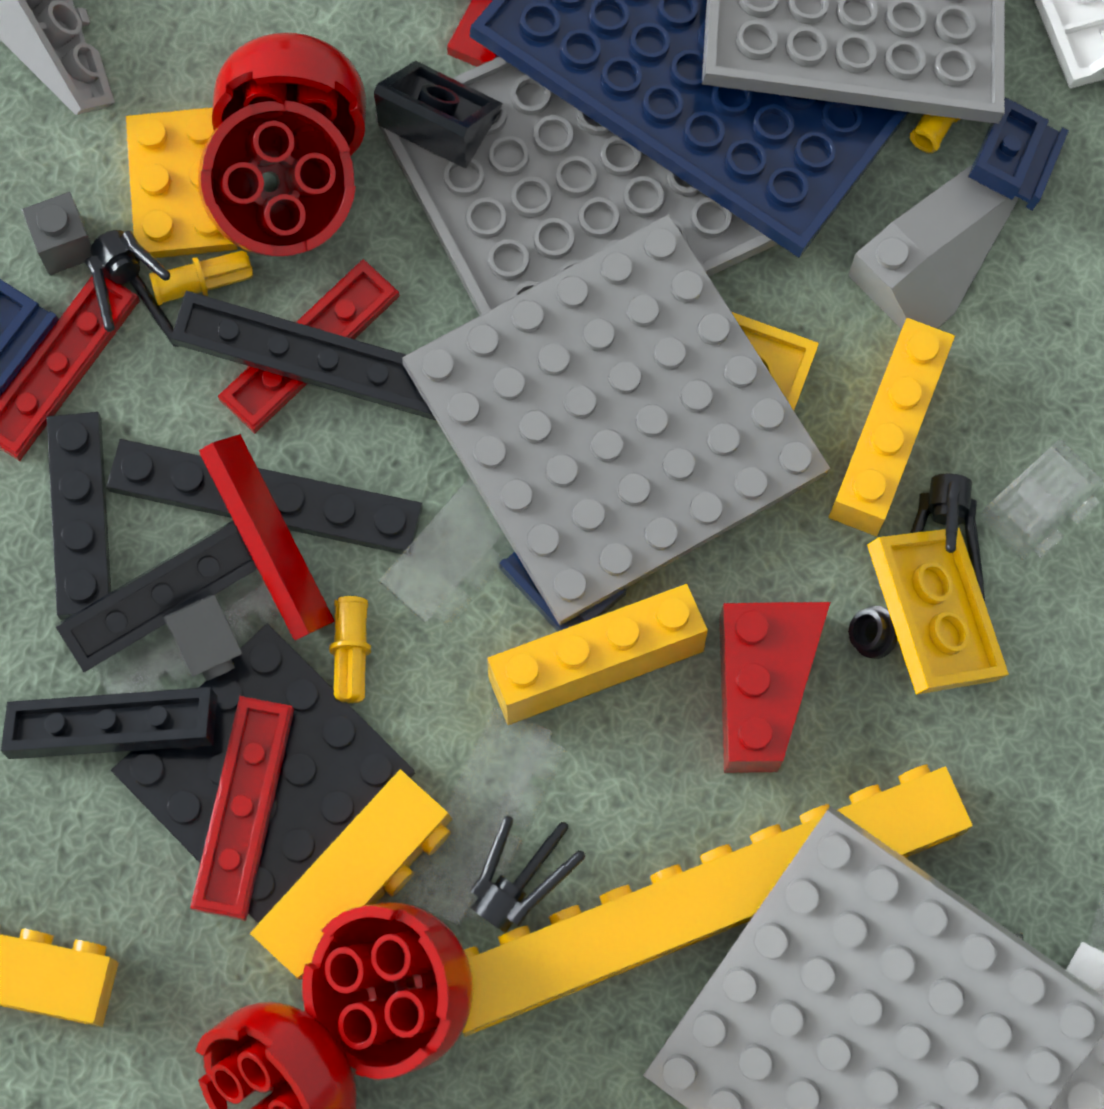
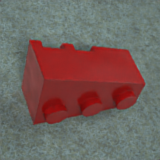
(763, 678)

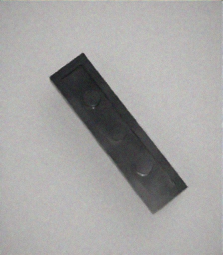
(78, 511)
(143, 602)
(109, 723)

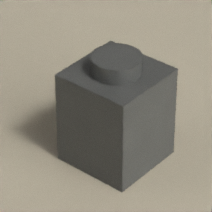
(58, 233)
(204, 638)

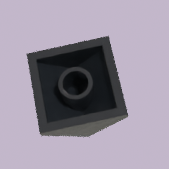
(435, 112)

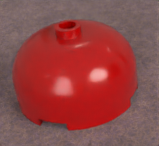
(293, 70)
(311, 188)
(389, 987)
(275, 1051)

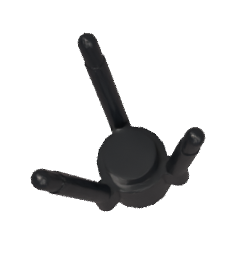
(118, 259)
(951, 506)
(503, 901)

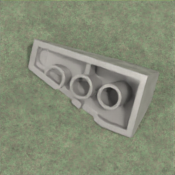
(52, 45)
(932, 252)

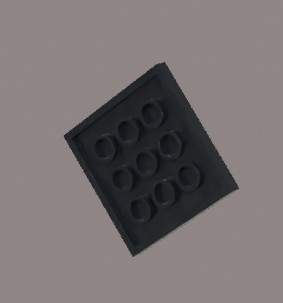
(325, 779)

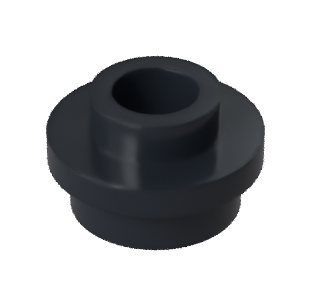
(864, 632)

